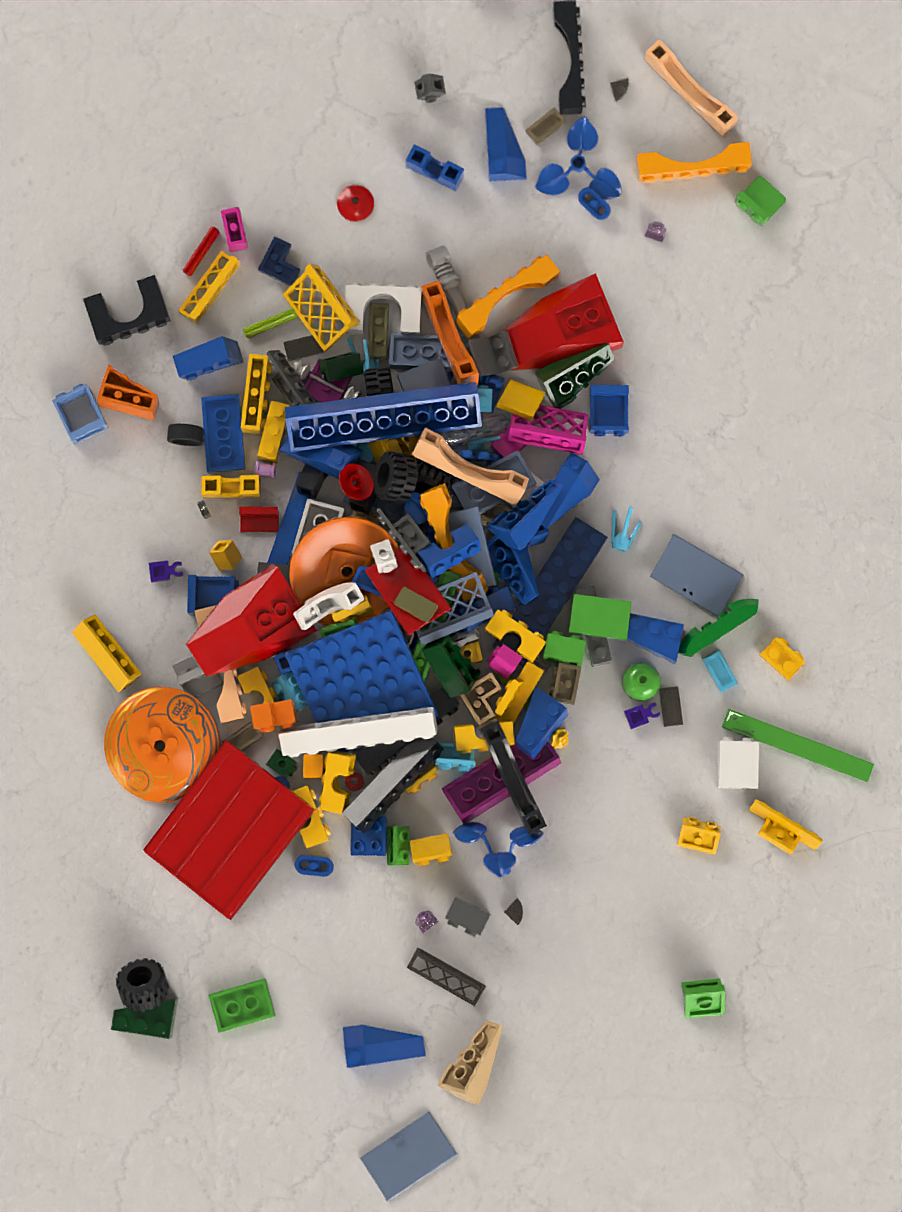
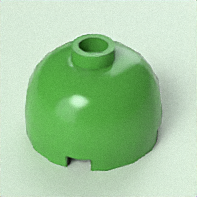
(641, 681)

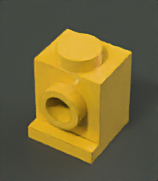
(474, 648)

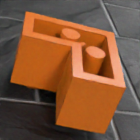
(271, 715)

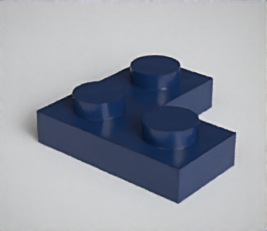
(275, 265)

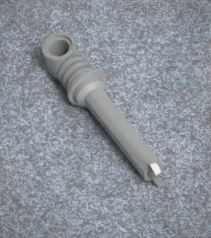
(439, 260)

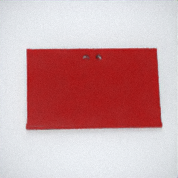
(406, 575)

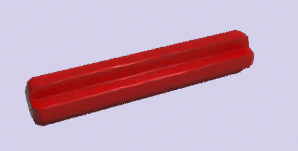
(201, 251)

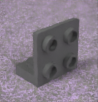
(493, 354)

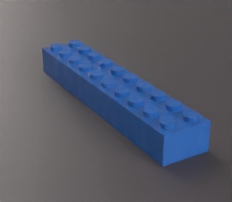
(383, 416)

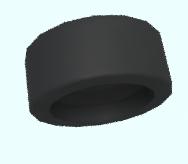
(185, 434)

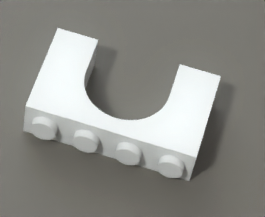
(407, 298)

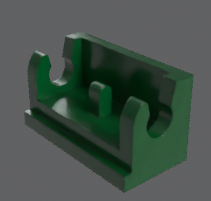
(341, 366)

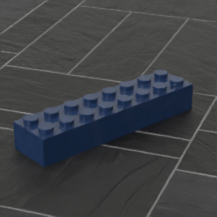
(557, 581)

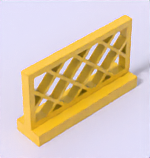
(329, 294)

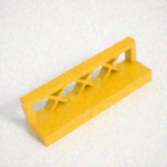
(213, 289)

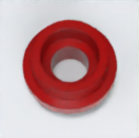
(358, 786)

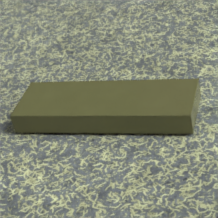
(378, 331)

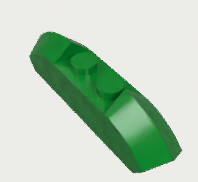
(739, 613)

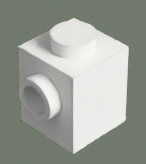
(384, 556)

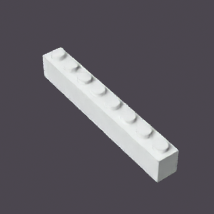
(358, 731)

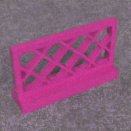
(546, 436)

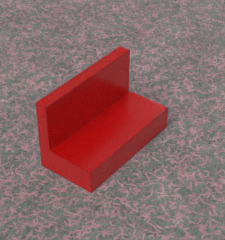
(259, 519)

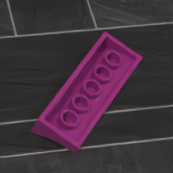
(484, 787)

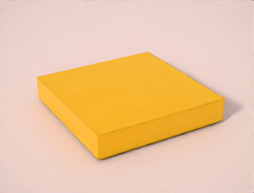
(521, 400)

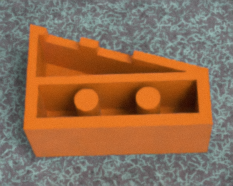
(126, 396)

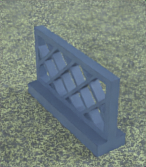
(462, 621)

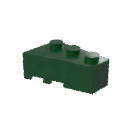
(154, 1022)

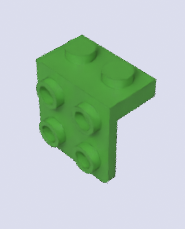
(760, 200)

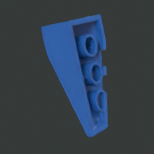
(503, 150)
(328, 459)
(522, 522)

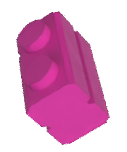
(234, 229)

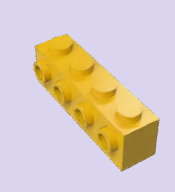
(255, 394)
(106, 653)

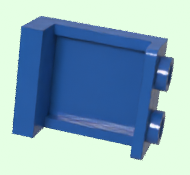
(609, 410)
(208, 591)

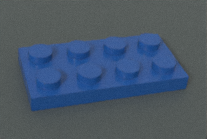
(223, 433)

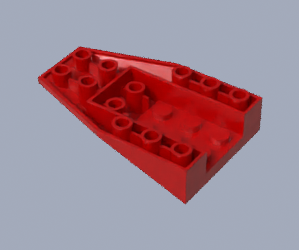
(564, 325)
(249, 624)

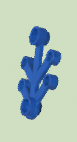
(482, 456)

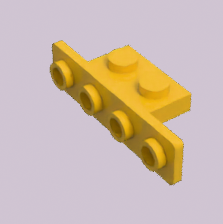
(518, 693)
(782, 830)

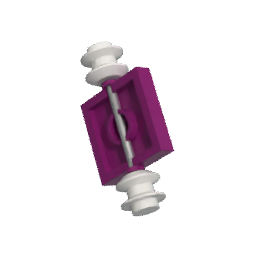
(320, 388)

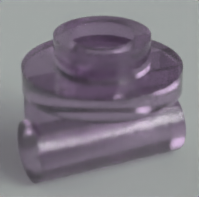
(656, 231)
(425, 920)

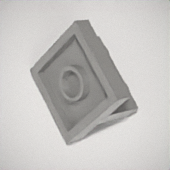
(193, 678)

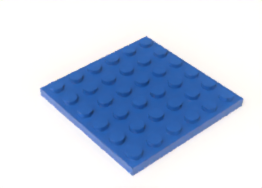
(360, 672)

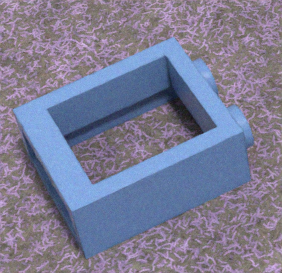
(87, 430)

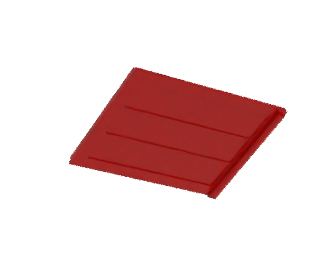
(228, 830)

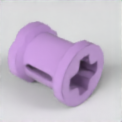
(265, 470)

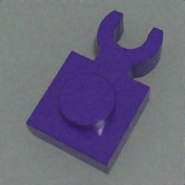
(161, 571)
(638, 715)

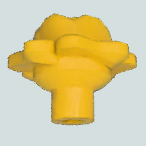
(559, 738)

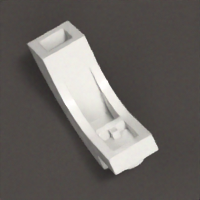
(330, 600)

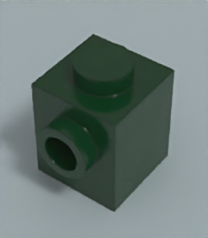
(282, 764)

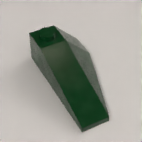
(568, 376)

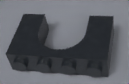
(152, 315)
(311, 480)

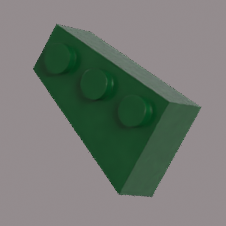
(450, 666)

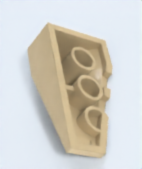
(472, 1070)

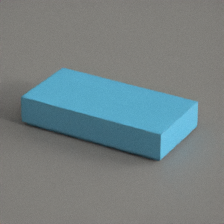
(720, 671)

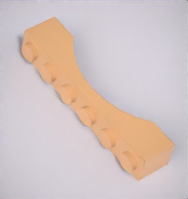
(670, 69)
(503, 484)
(229, 703)

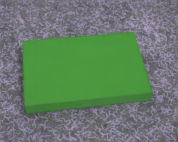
(600, 617)
(242, 1005)

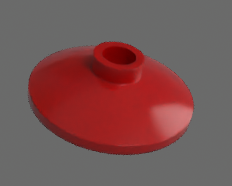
(358, 211)
(360, 478)

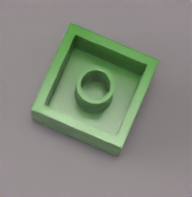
(564, 649)

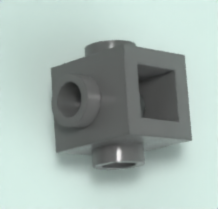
(430, 87)

